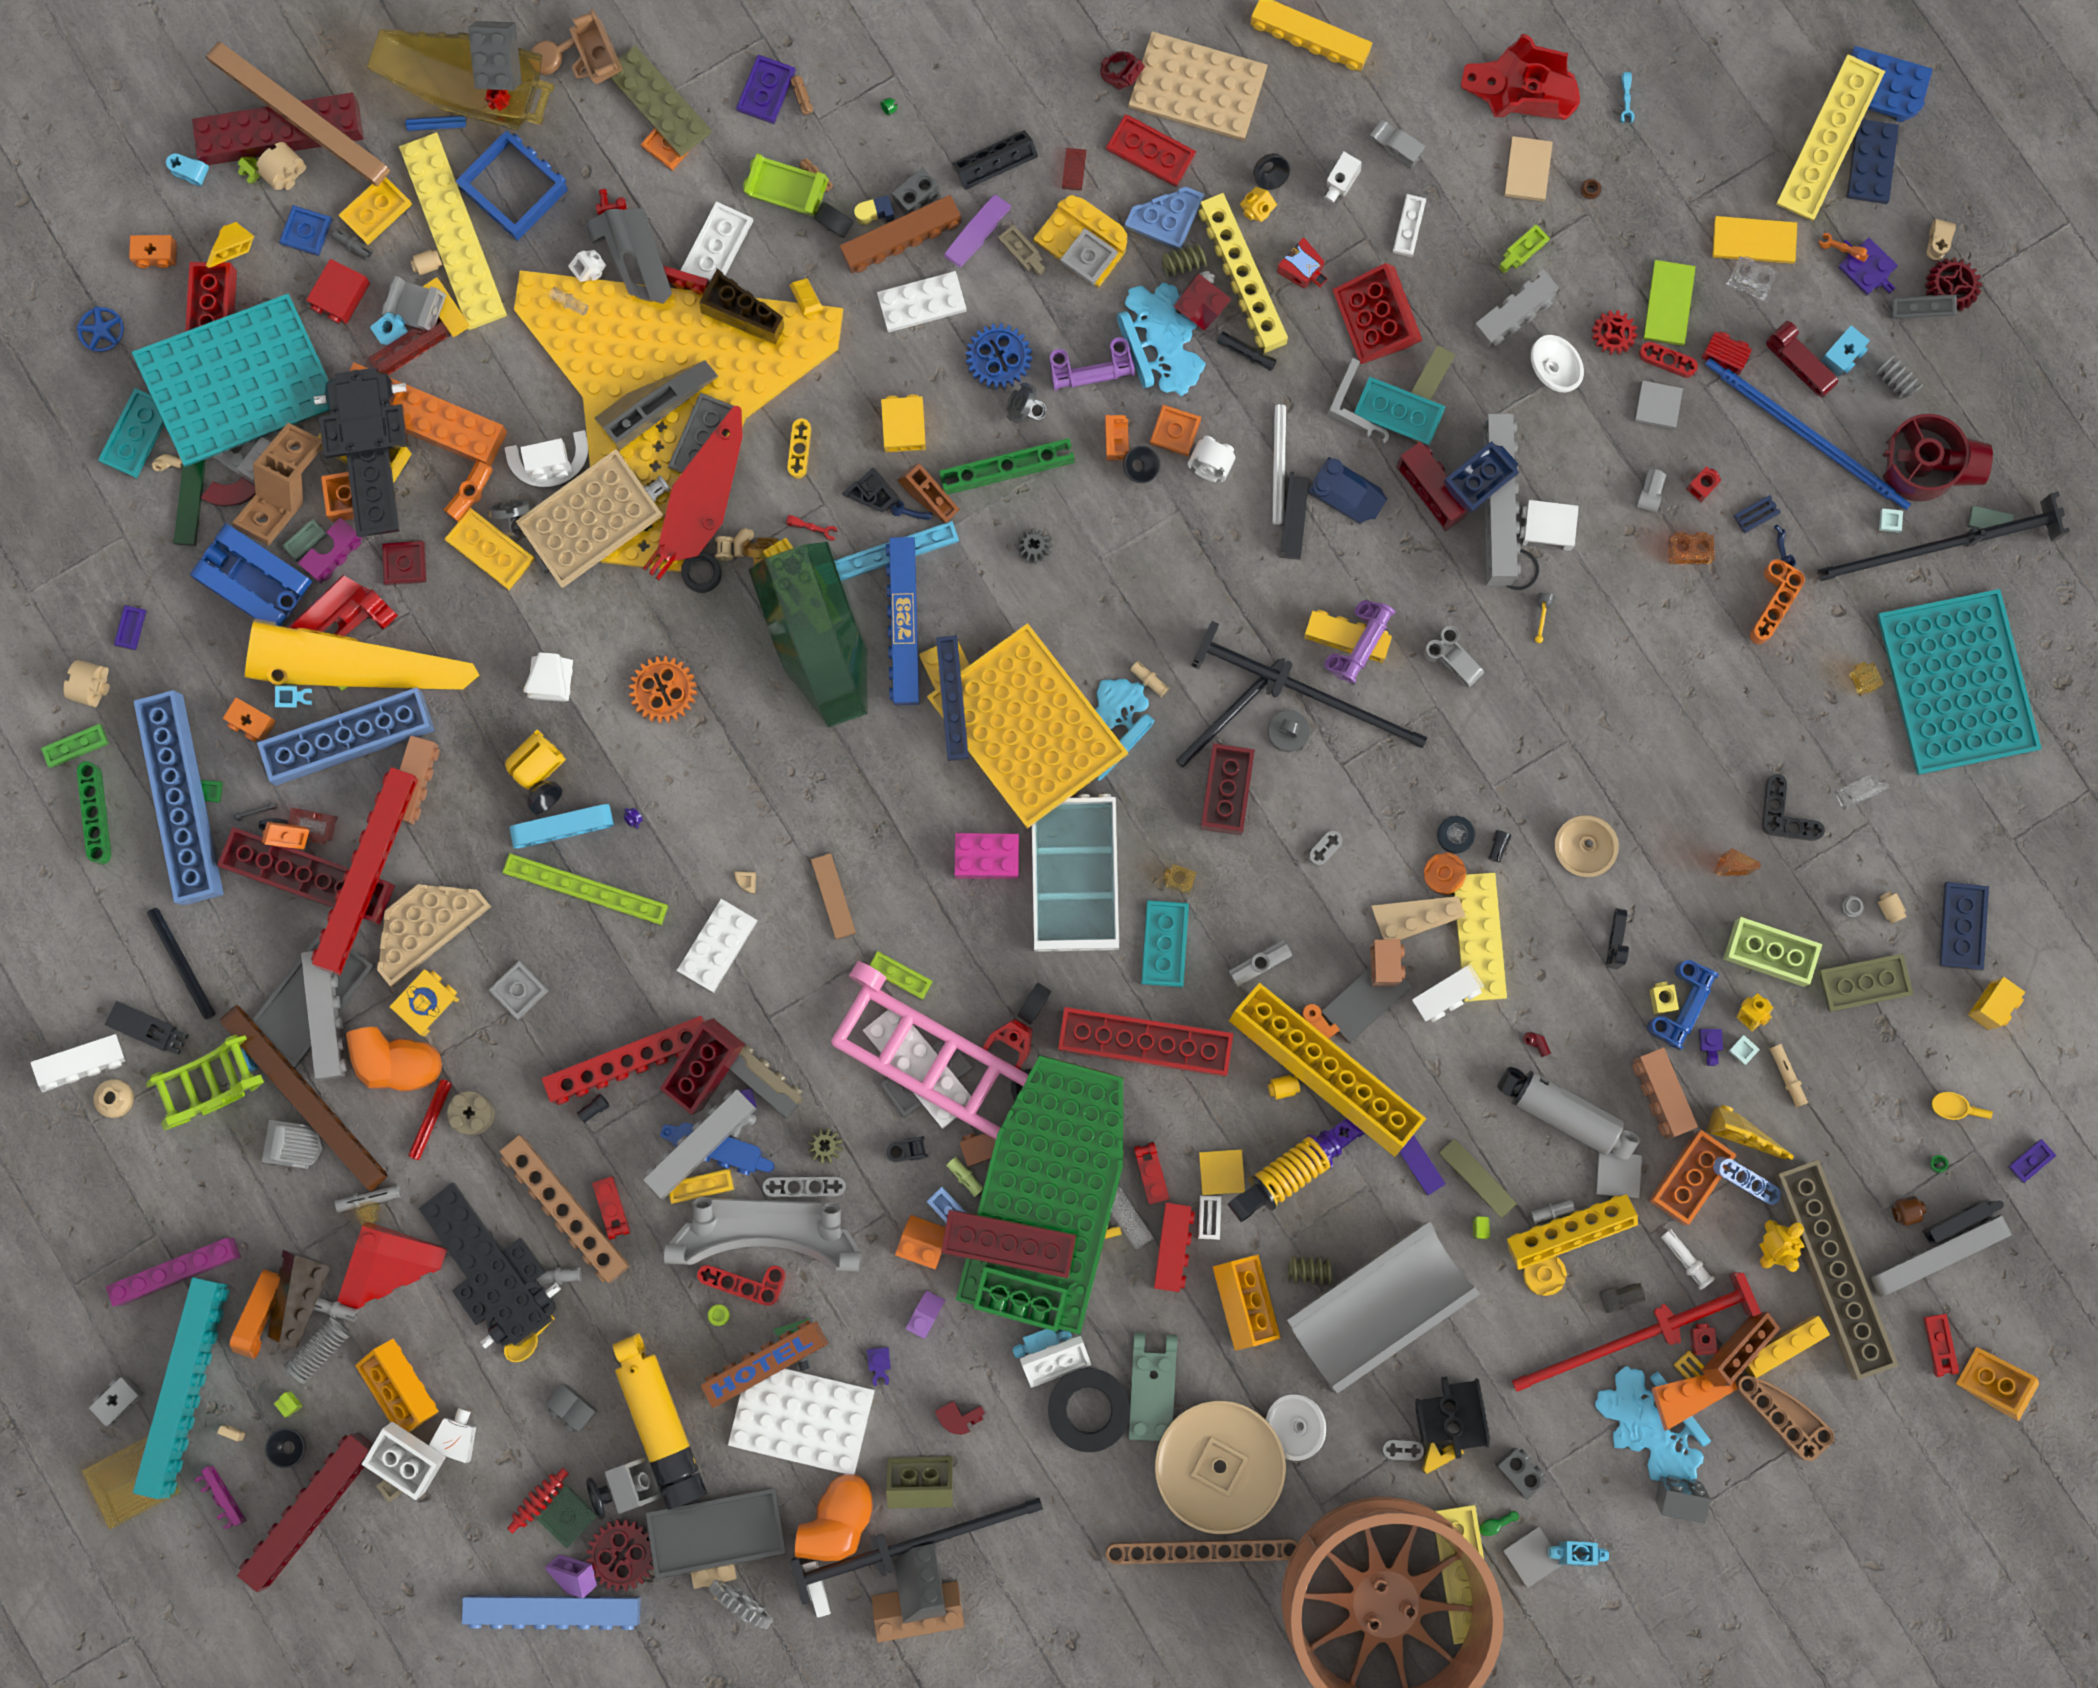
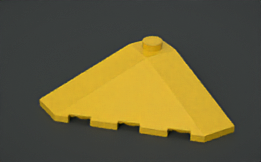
(1736, 1128)

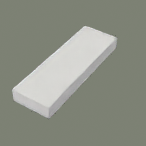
(1409, 225)

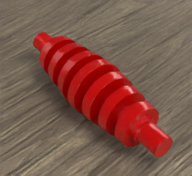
(537, 1500)

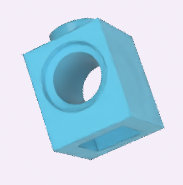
(381, 328)

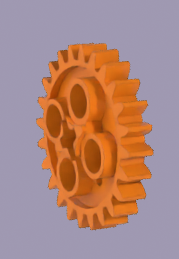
(646, 697)

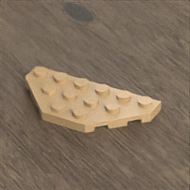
(423, 924)

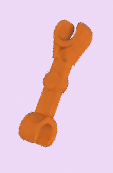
(1857, 252)

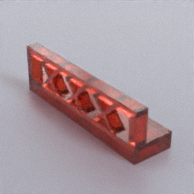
(411, 349)

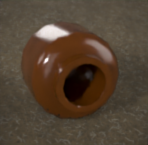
(1908, 1210)

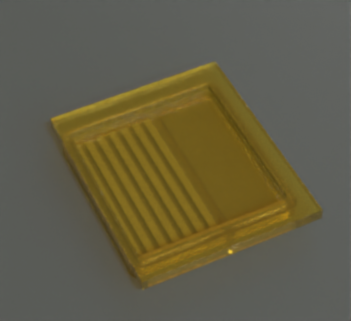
(114, 1482)

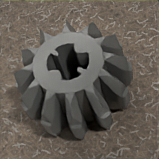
(1033, 553)

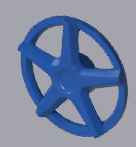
(100, 329)

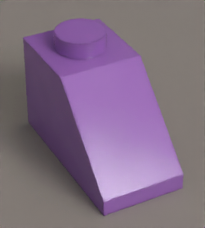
(925, 1314)
(572, 1575)

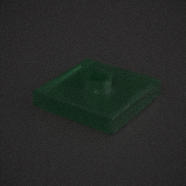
(566, 1516)

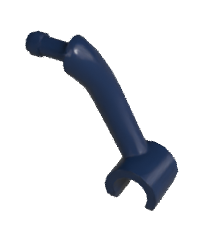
(897, 511)
(1780, 542)

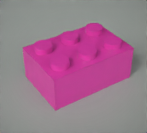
(986, 856)

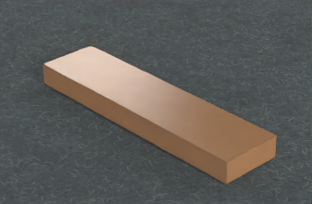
(833, 896)

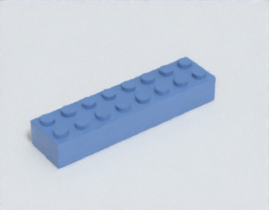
(345, 736)

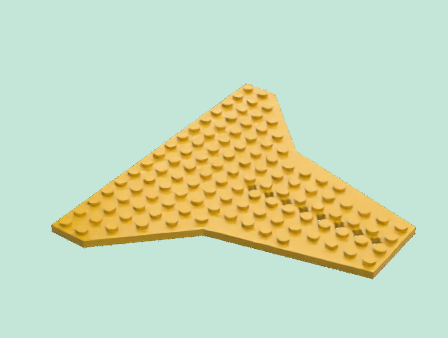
(637, 342)

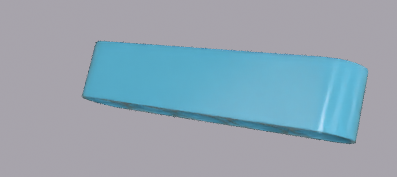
(561, 826)

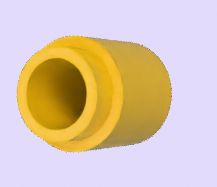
(1283, 1087)

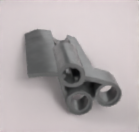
(630, 233)

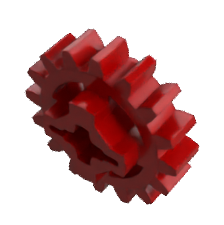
(1608, 339)

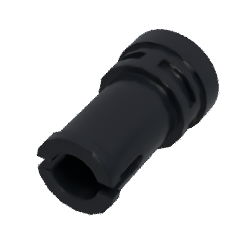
(1500, 840)
(597, 1105)

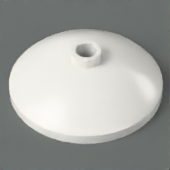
(1557, 363)
(1285, 1419)

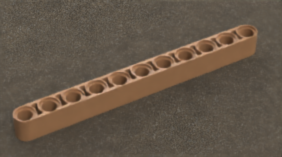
(298, 114)

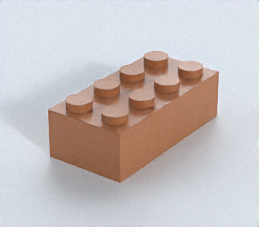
(1664, 1093)

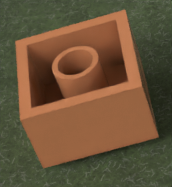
(1386, 962)

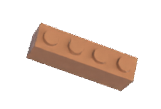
(419, 762)

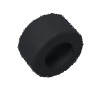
(833, 219)

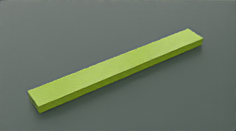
(585, 889)

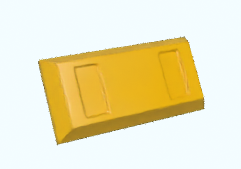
(805, 296)

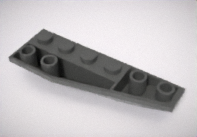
(651, 403)

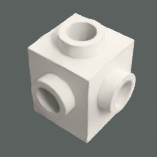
(587, 265)

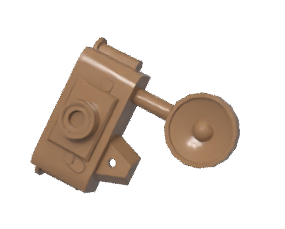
(593, 45)

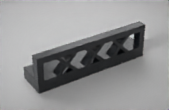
(996, 160)

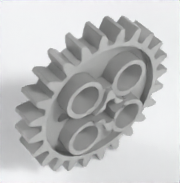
(740, 1604)

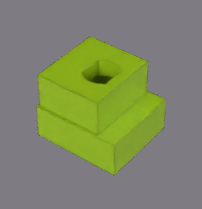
(288, 1404)

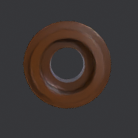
(1593, 184)

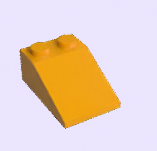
(1998, 1383)

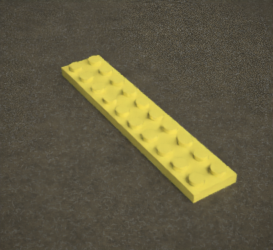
(453, 231)

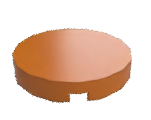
(1445, 873)

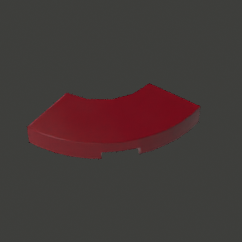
(229, 495)

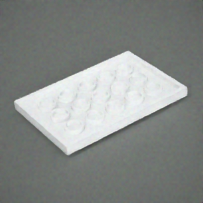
(804, 1420)

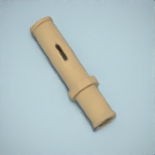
(1788, 1075)

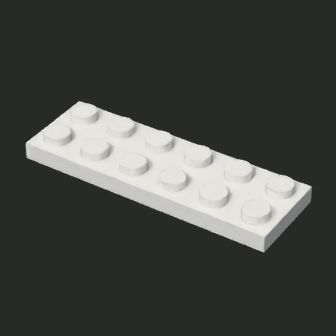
(915, 1059)

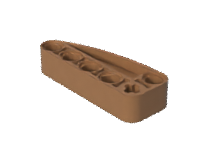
(1792, 1415)

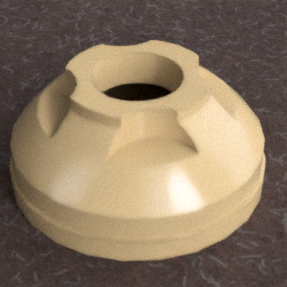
(123, 1100)

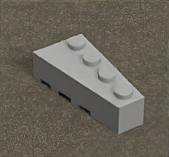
(1516, 310)

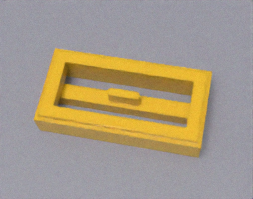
(1682, 1359)

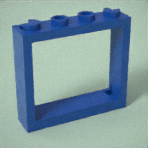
(537, 211)

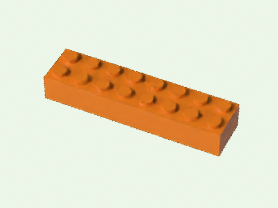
(448, 425)

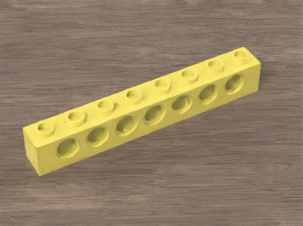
(1219, 207)

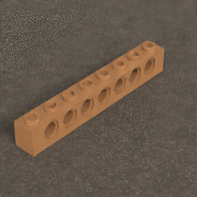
(511, 1155)

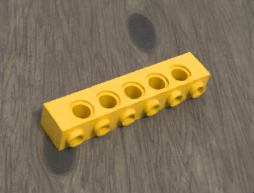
(1565, 1241)

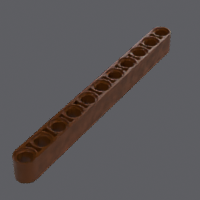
(304, 1098)

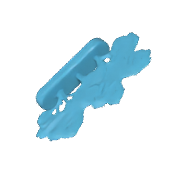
(1166, 332)
(1113, 697)
(1642, 1426)

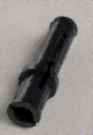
(1251, 353)

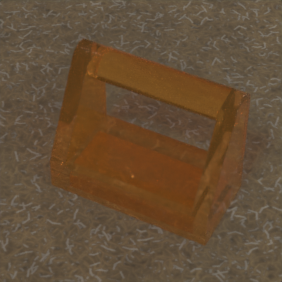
(1736, 864)

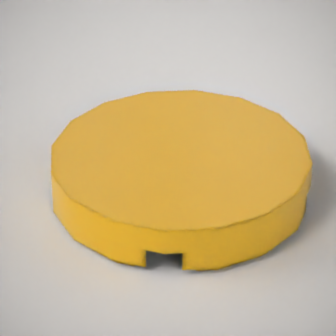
(1545, 1277)

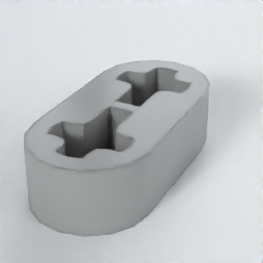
(1322, 845)
(1403, 1455)

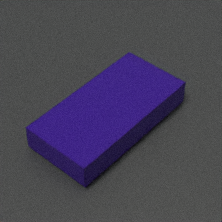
(130, 627)

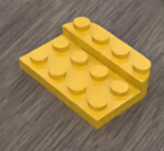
(1069, 221)

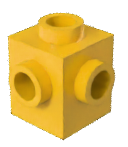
(1258, 204)
(1755, 1012)

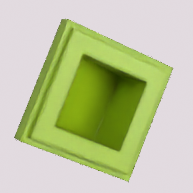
(1481, 1228)

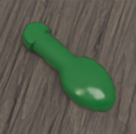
(1492, 1526)

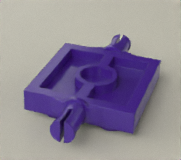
(1873, 271)

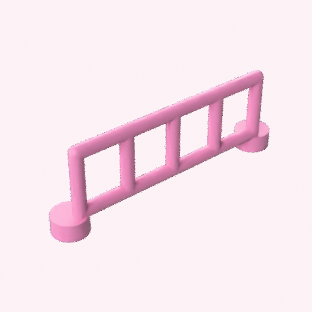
(872, 982)

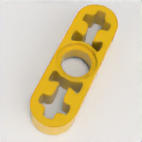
(803, 463)

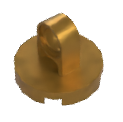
(756, 548)

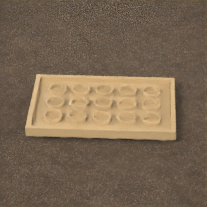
(1198, 86)
(589, 518)

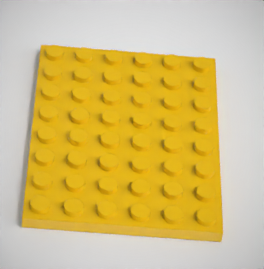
(1032, 726)

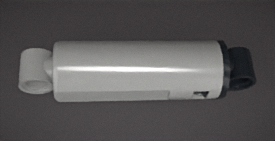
(1568, 1113)

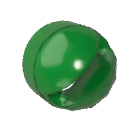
(888, 106)
(1936, 1160)

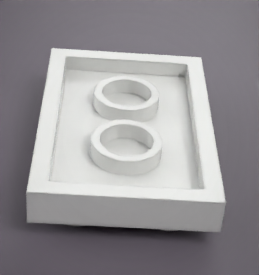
(1055, 1361)

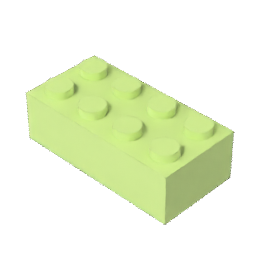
(1772, 951)

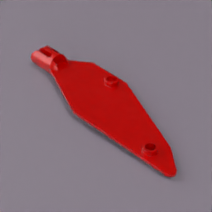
(699, 497)

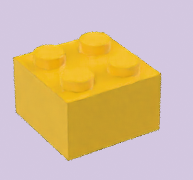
(1997, 1003)

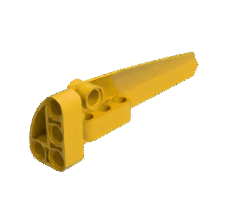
(339, 660)

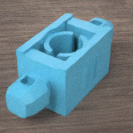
(1040, 1341)
(1564, 1553)

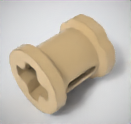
(724, 548)

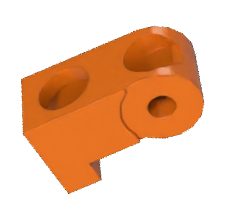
(1313, 1015)

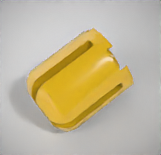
(533, 760)

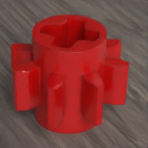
(497, 99)

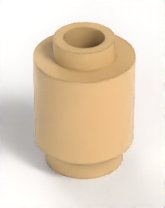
(426, 262)
(1892, 907)

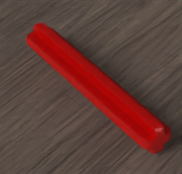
(430, 1119)

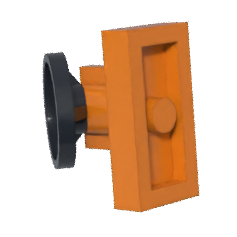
(279, 833)

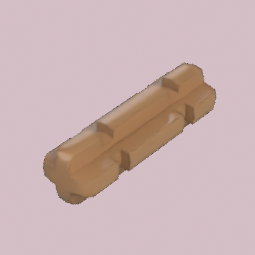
(801, 95)
(806, 165)

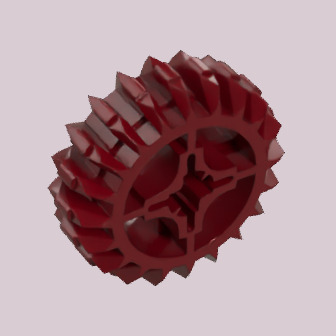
(1969, 287)

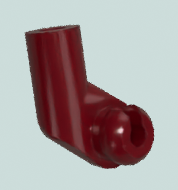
(1538, 1041)

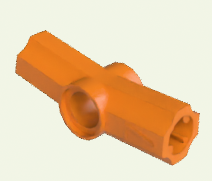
(477, 480)

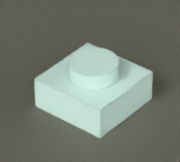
(1890, 520)
(1743, 1050)

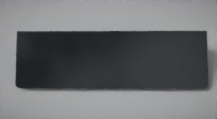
(1294, 517)

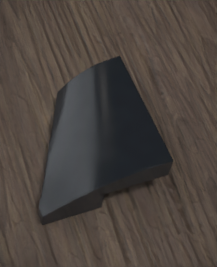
(872, 491)

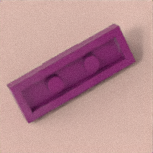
(221, 1497)

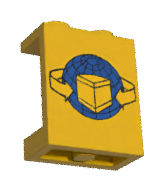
(424, 1001)

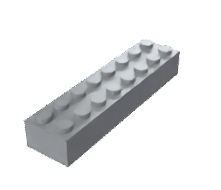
(1501, 509)

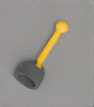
(1545, 601)

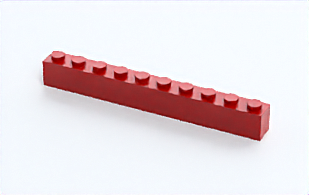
(364, 871)

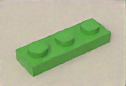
(75, 746)

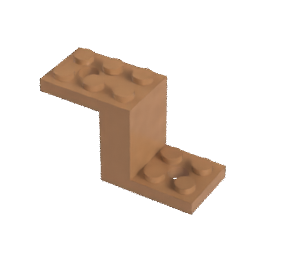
(278, 484)

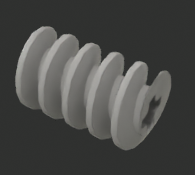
(1899, 378)

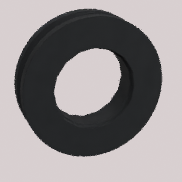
(1110, 1432)

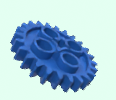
(1015, 349)

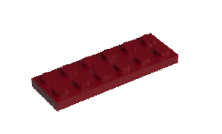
(1008, 1243)

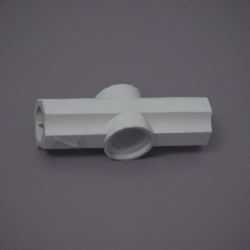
(1272, 957)

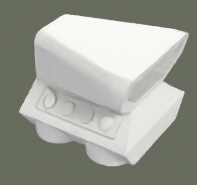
(549, 678)

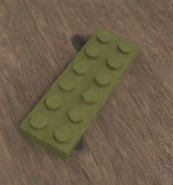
(659, 102)

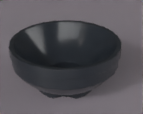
(1275, 176)
(1150, 463)
(543, 796)
(275, 1452)

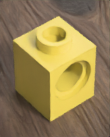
(1660, 1007)

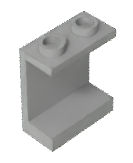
(414, 303)

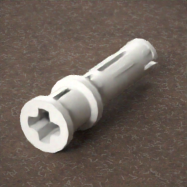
(1693, 1267)

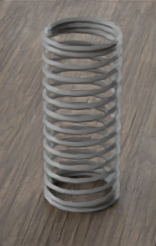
(336, 1328)

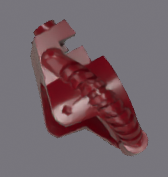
(1127, 75)

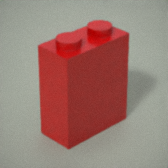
(337, 292)

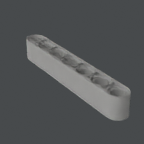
(1940, 1255)

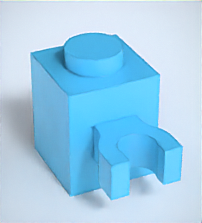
(288, 695)

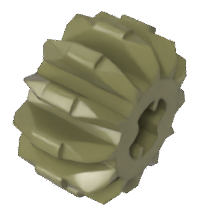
(817, 1146)

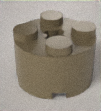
(475, 1124)

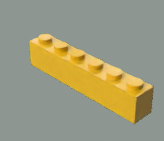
(1311, 34)

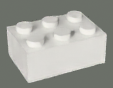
(1448, 994)
(403, 1460)

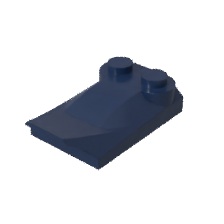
(1481, 476)
(1347, 492)

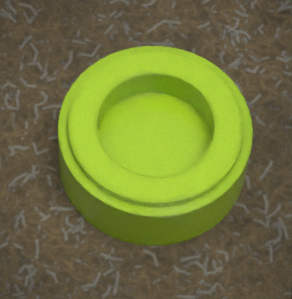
(718, 1315)

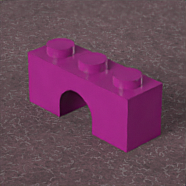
(322, 565)

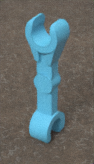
(1626, 84)

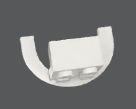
(547, 461)

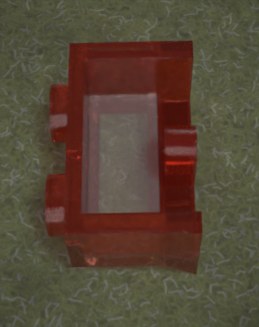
(320, 825)

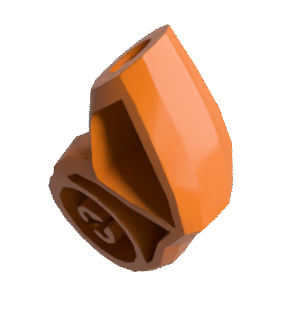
(394, 1063)
(839, 1520)

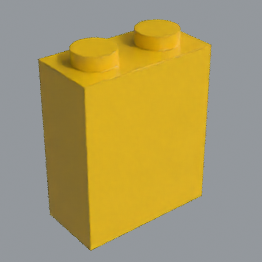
(903, 423)

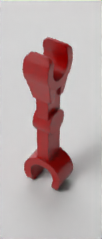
(796, 522)

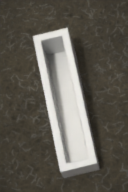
(817, 1592)

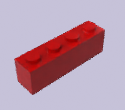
(1173, 1247)

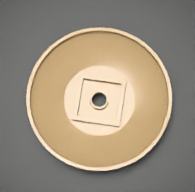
(1227, 1499)

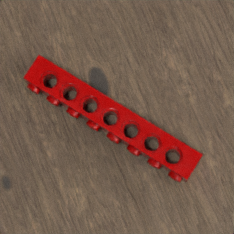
(554, 1082)

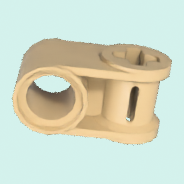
(1940, 239)

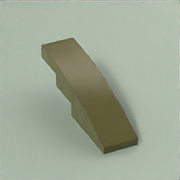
(1433, 373)
(1478, 1178)

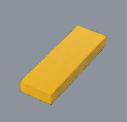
(449, 314)
(702, 1186)

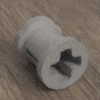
(657, 488)

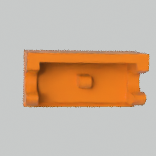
(1116, 437)

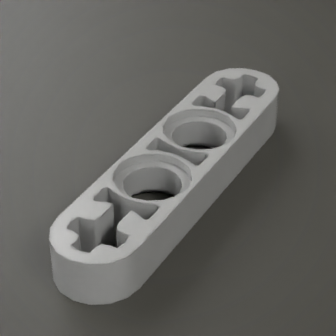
(804, 1190)

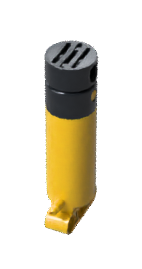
(657, 1423)

